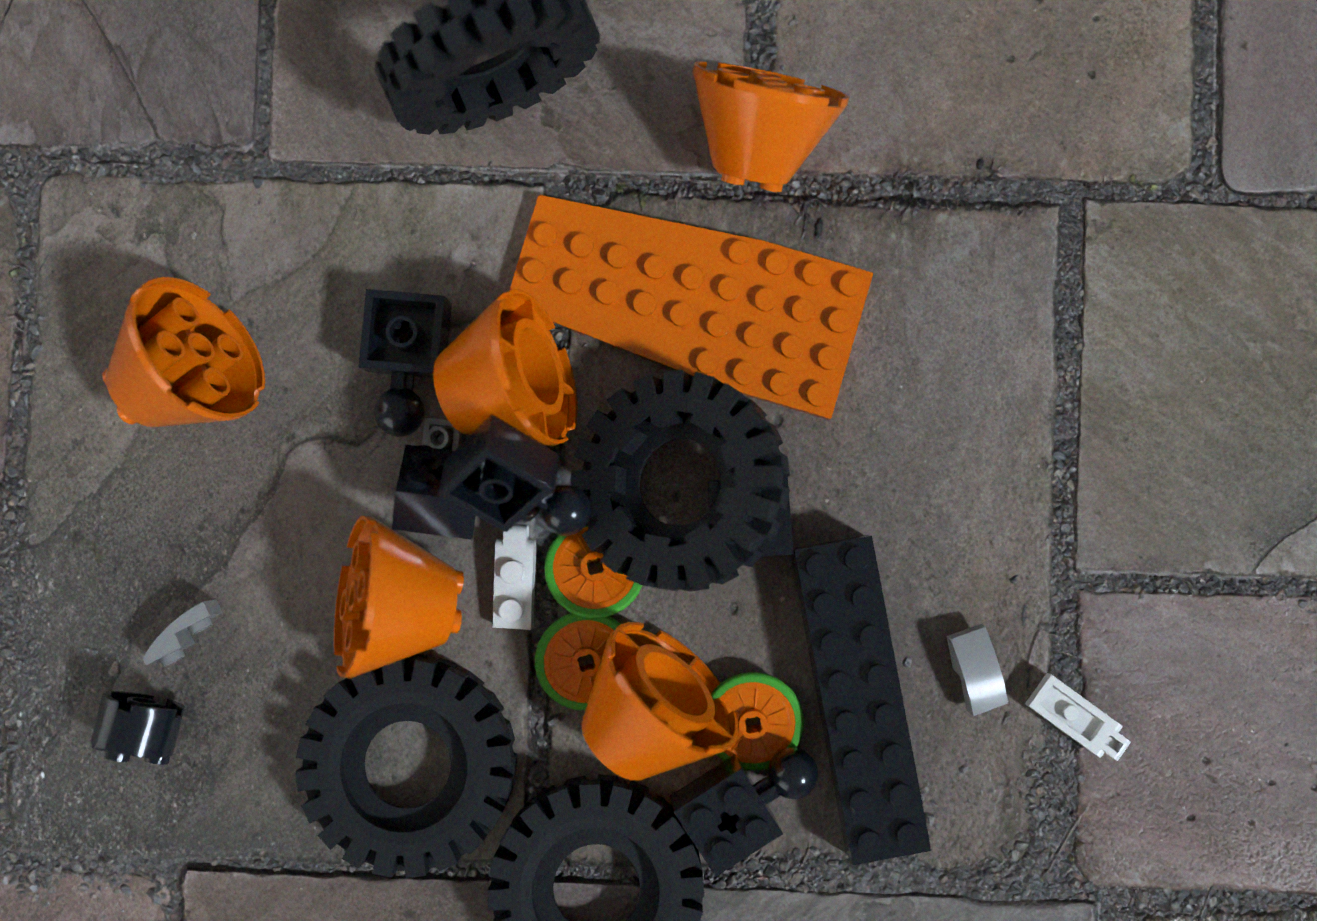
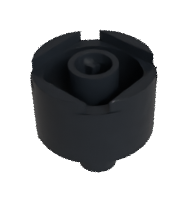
(137, 727)

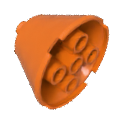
(762, 121)
(182, 359)
(391, 600)

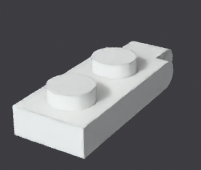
(514, 579)
(1077, 718)

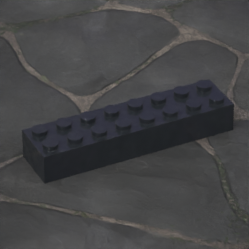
(860, 700)

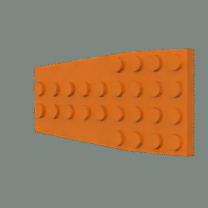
(697, 299)

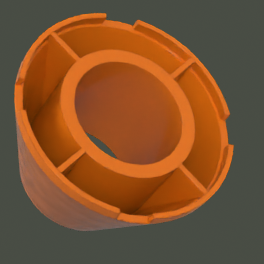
(510, 370)
(653, 706)

